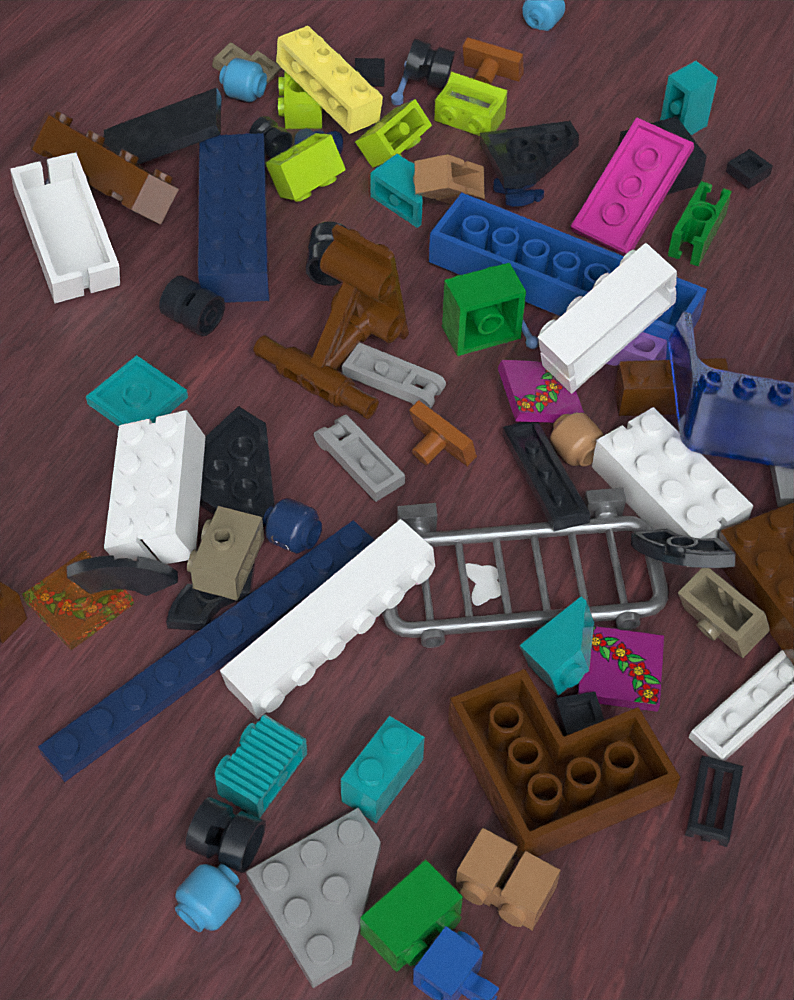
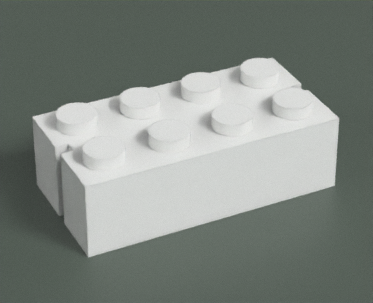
(65, 228)
(607, 317)
(667, 480)
(156, 489)

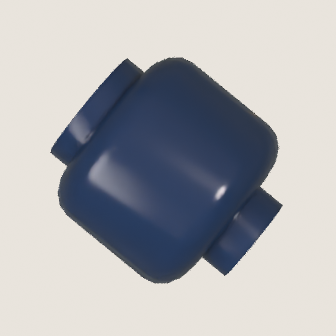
(292, 525)

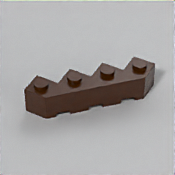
(105, 169)

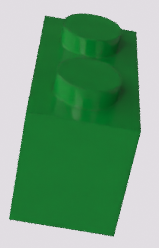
(411, 916)

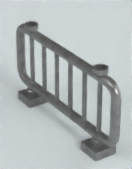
(605, 517)

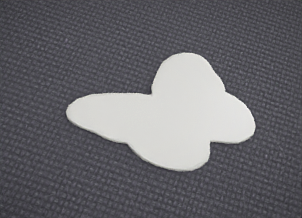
(486, 582)

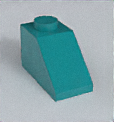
(394, 188)
(562, 647)

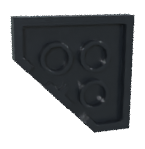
(528, 153)
(237, 466)

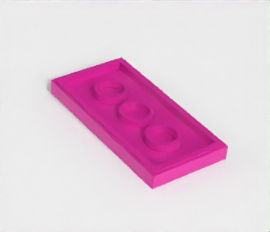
(632, 187)

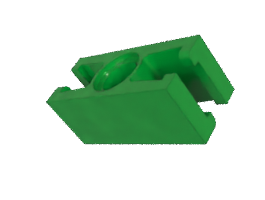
(699, 223)

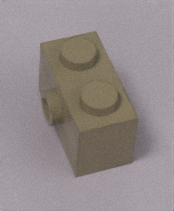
(226, 552)
(723, 612)

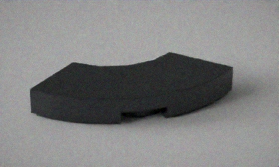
(683, 550)
(105, 573)
(196, 608)

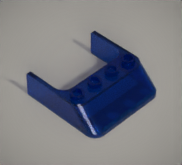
(728, 410)

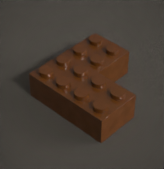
(766, 569)
(554, 785)

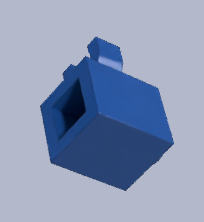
(452, 969)

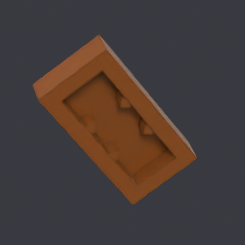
(492, 61)
(439, 436)

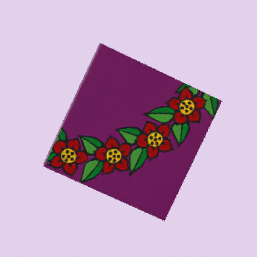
(535, 392)
(625, 668)

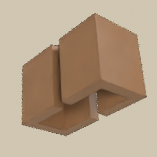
(447, 178)
(524, 893)

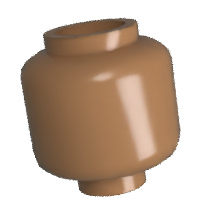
(575, 438)

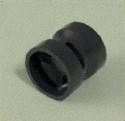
(275, 138)

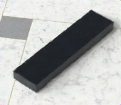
(546, 475)

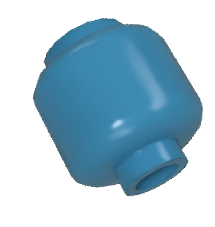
(543, 11)
(243, 80)
(208, 897)

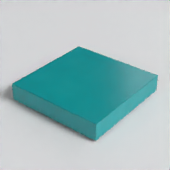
(136, 394)

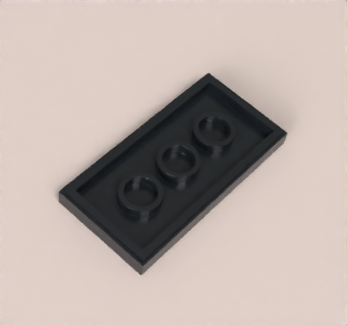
(168, 127)

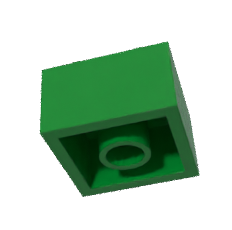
(483, 308)

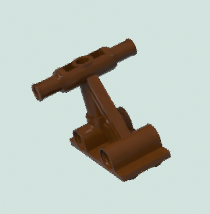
(362, 306)

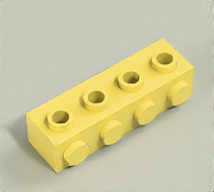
(329, 79)

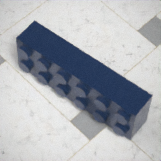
(233, 218)

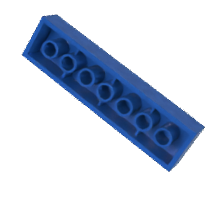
(547, 261)

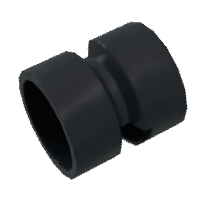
(429, 64)
(319, 240)
(192, 305)
(239, 839)

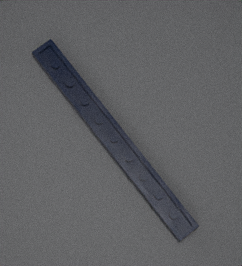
(198, 656)

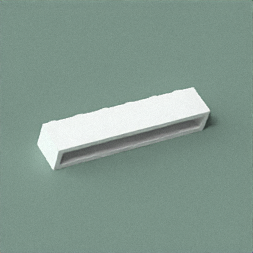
(329, 619)

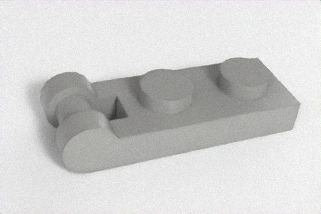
(393, 375)
(360, 457)

